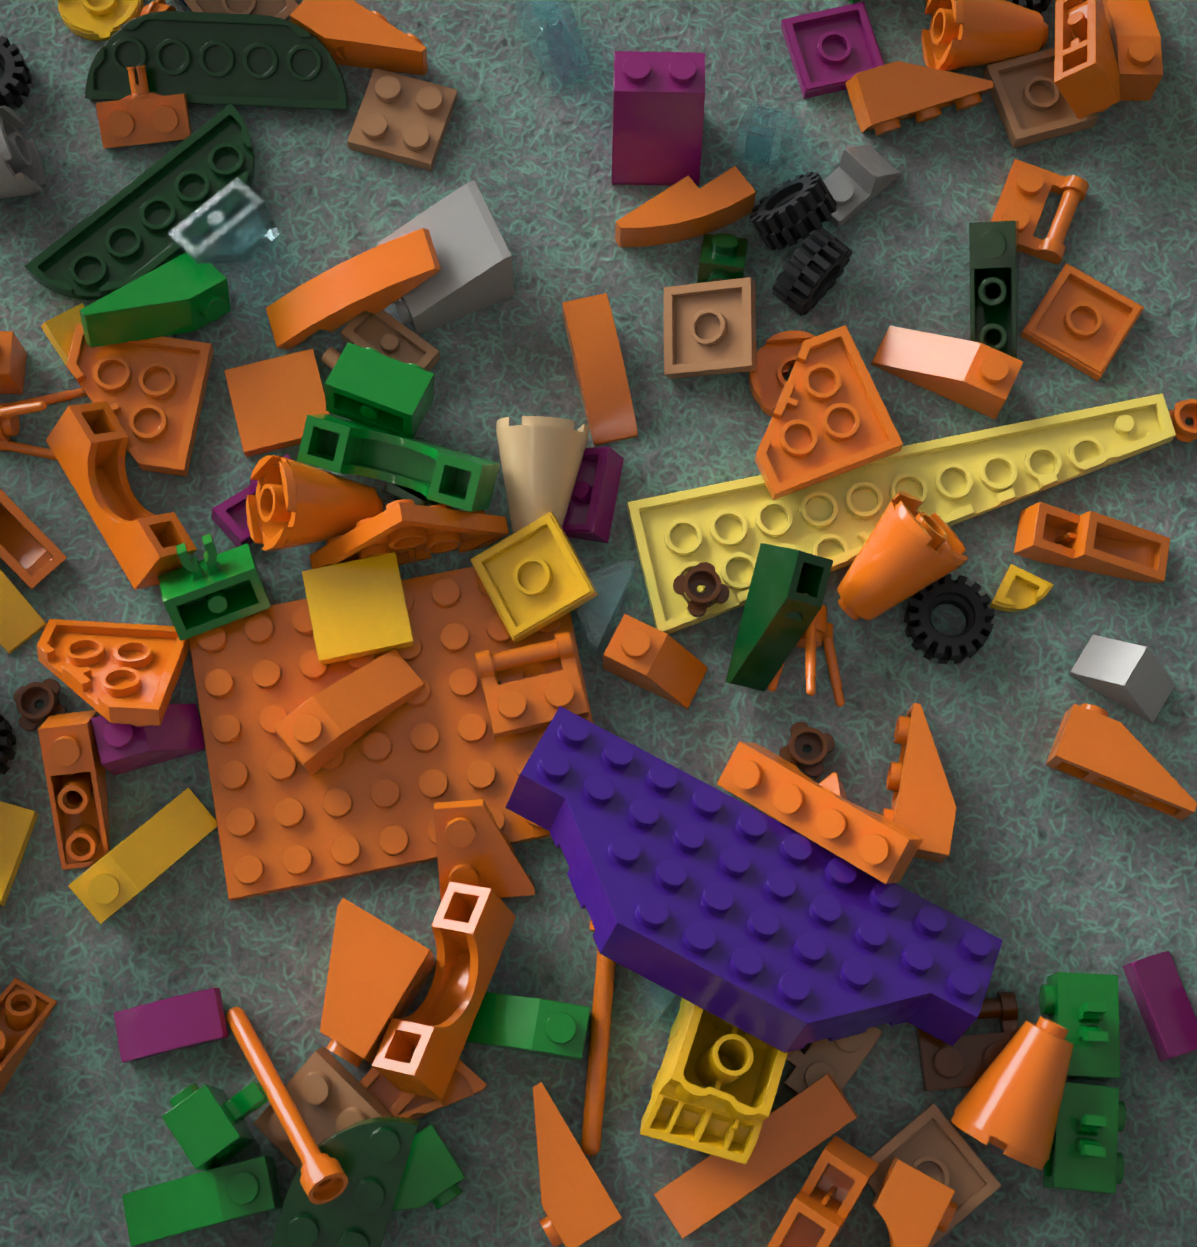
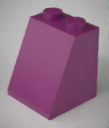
(657, 117)

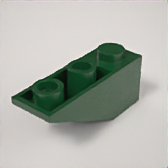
(994, 284)
(779, 608)

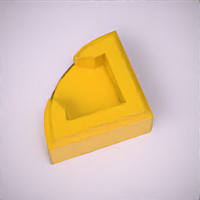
(61, 330)
(1019, 590)

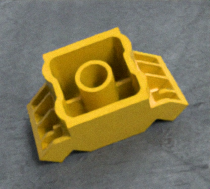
(712, 1086)

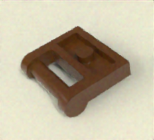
(971, 1055)

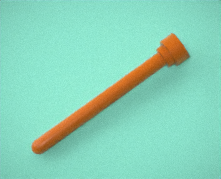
(598, 1053)
(321, 1174)

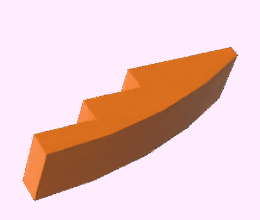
(354, 286)
(783, 1139)

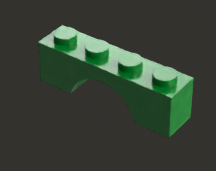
(398, 459)

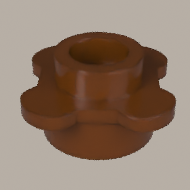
(704, 576)
(29, 695)
(820, 745)

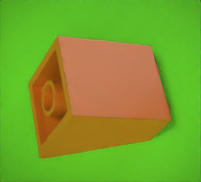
(369, 982)

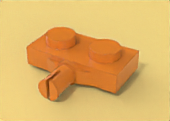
(143, 115)

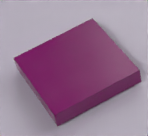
(830, 47)

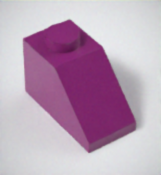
(134, 747)

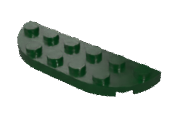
(220, 61)
(132, 228)
(374, 1161)

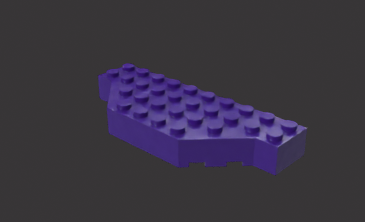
(741, 904)

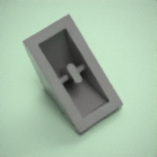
(1125, 675)

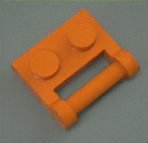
(1024, 200)
(532, 700)

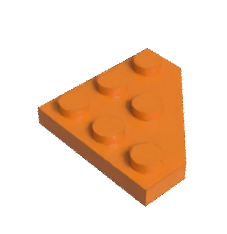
(153, 391)
(825, 418)
(413, 534)
(116, 667)

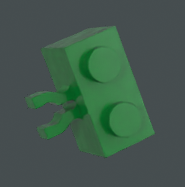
(379, 390)
(212, 589)
(1090, 1012)
(211, 1124)
(1087, 1140)

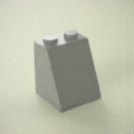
(471, 259)

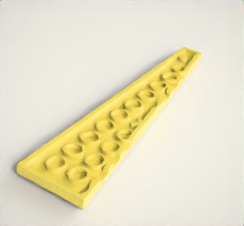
(835, 517)

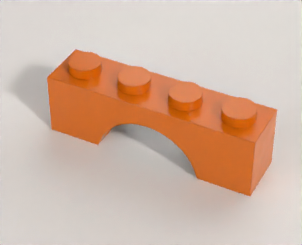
(92, 454)
(817, 813)
(469, 938)
(913, 1205)

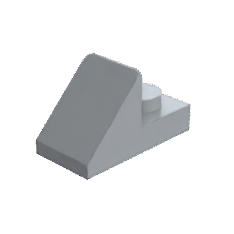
(858, 180)

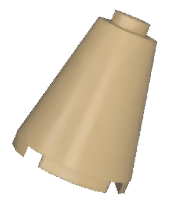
(539, 466)

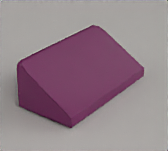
(594, 495)
(1163, 1005)

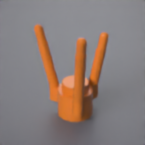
(11, 425)
(818, 631)

